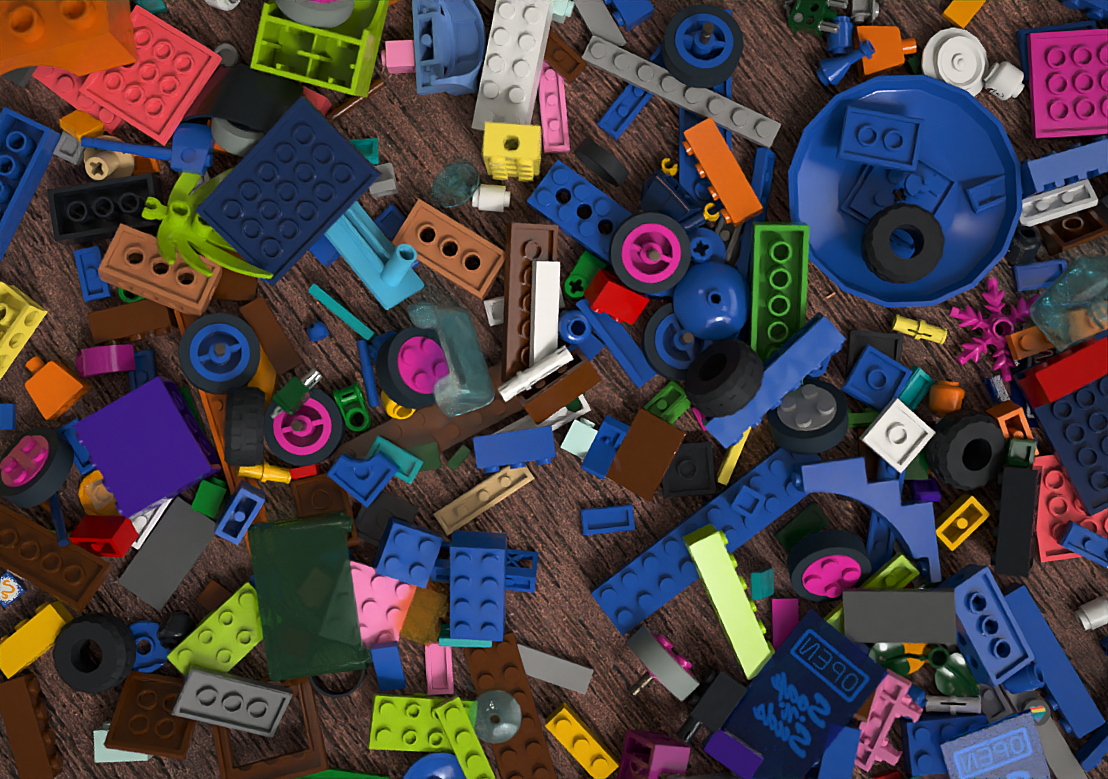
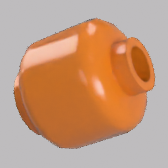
(945, 397)

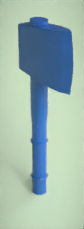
(189, 152)

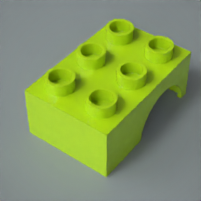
(326, 57)

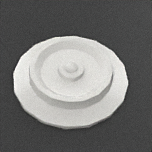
(956, 59)

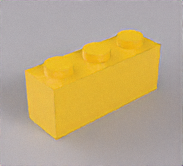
(32, 638)
(581, 742)

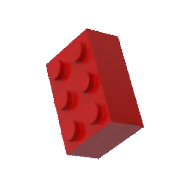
(1066, 372)

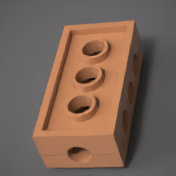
(449, 232)
(144, 281)

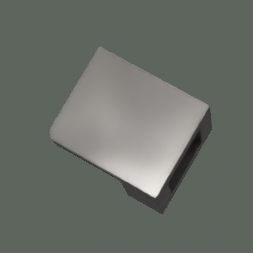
(386, 183)

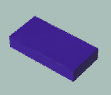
(733, 754)

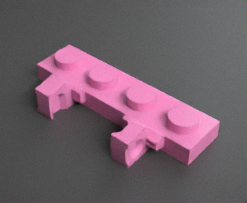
(889, 702)

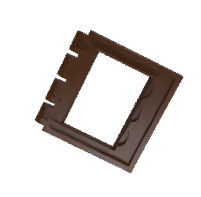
(284, 766)

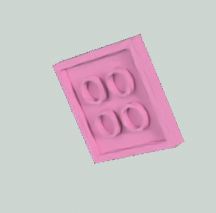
(380, 603)

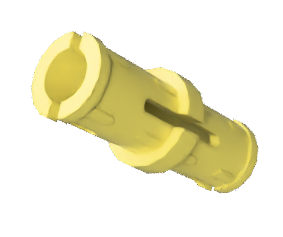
(919, 329)

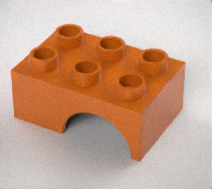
(66, 35)

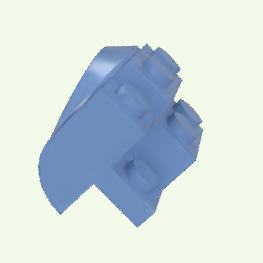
(448, 45)

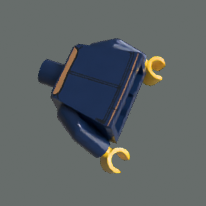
(665, 195)

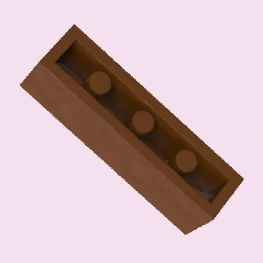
(28, 728)

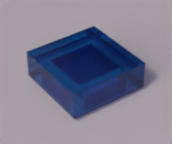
(996, 388)

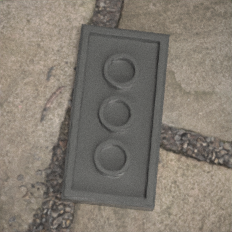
(168, 554)
(900, 615)
(231, 701)

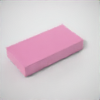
(439, 669)

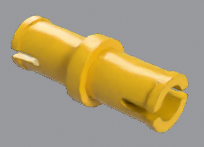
(265, 472)

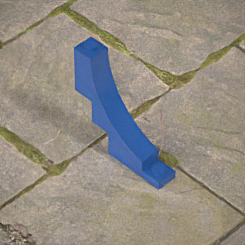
(909, 521)

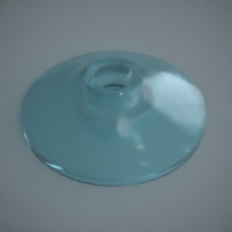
(455, 184)
(500, 704)

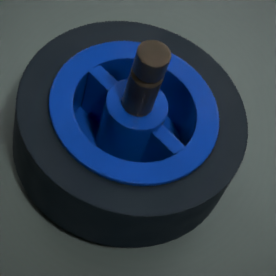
(702, 46)
(669, 346)
(219, 353)

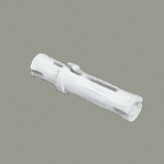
(530, 376)

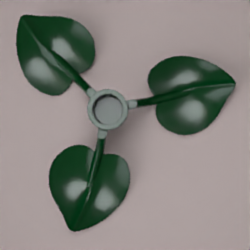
(951, 672)

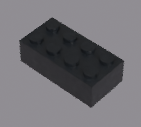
(97, 208)
(1017, 520)

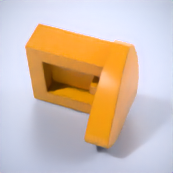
(81, 124)

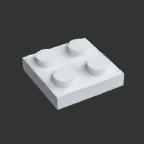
(897, 435)

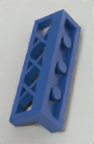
(619, 344)
(516, 577)

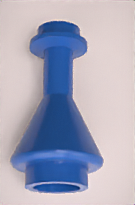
(833, 69)

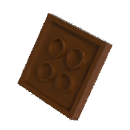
(145, 720)

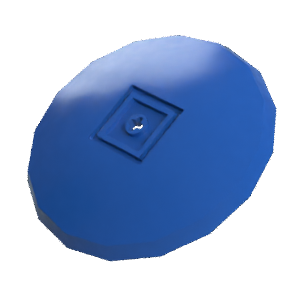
(841, 196)

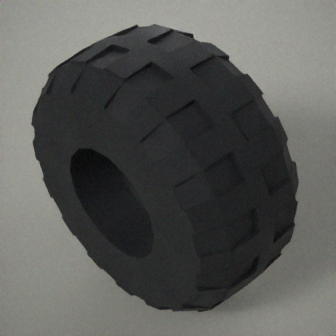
(924, 231)
(724, 378)
(244, 426)
(984, 454)
(73, 659)

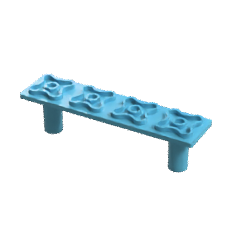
(374, 258)

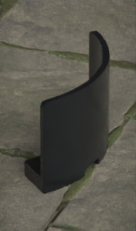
(245, 97)

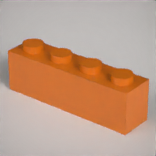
(722, 173)

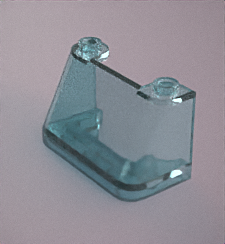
(1074, 303)
(469, 379)

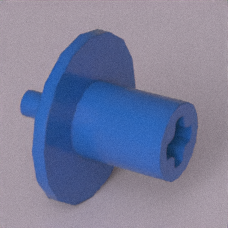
(705, 246)

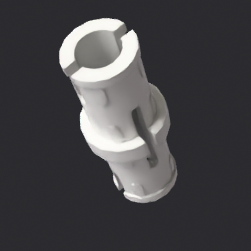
(973, 704)

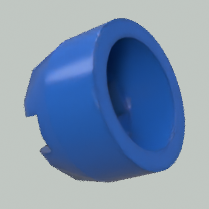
(317, 332)

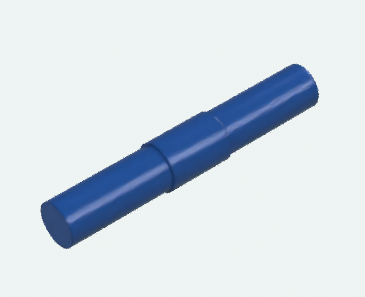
(368, 373)

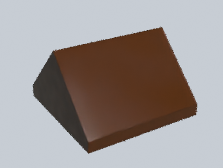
(1071, 230)

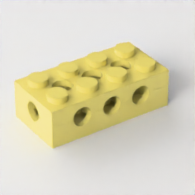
(512, 151)

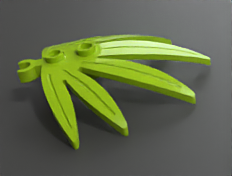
(184, 226)

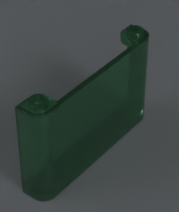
(307, 595)

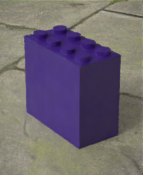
(147, 447)

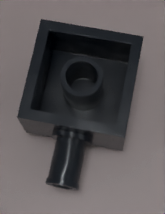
(711, 701)

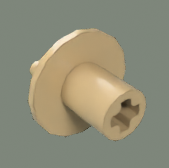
(108, 164)

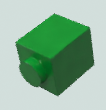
(211, 497)

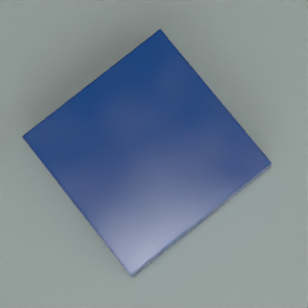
(876, 379)

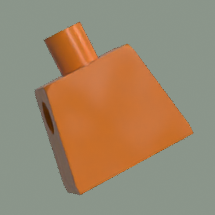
(888, 50)
(54, 387)

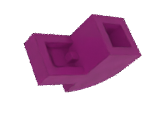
(105, 360)

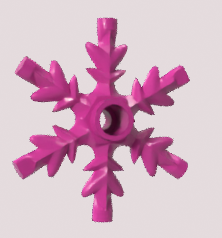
(988, 325)

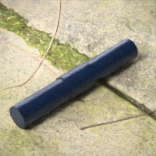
(58, 520)

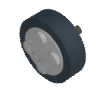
(810, 418)

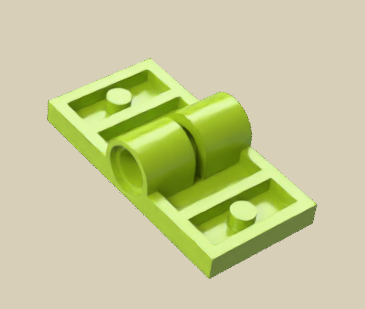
(222, 634)
(408, 723)

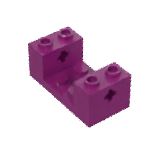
(650, 753)

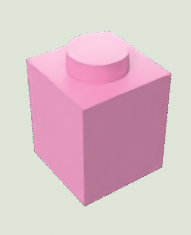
(399, 56)

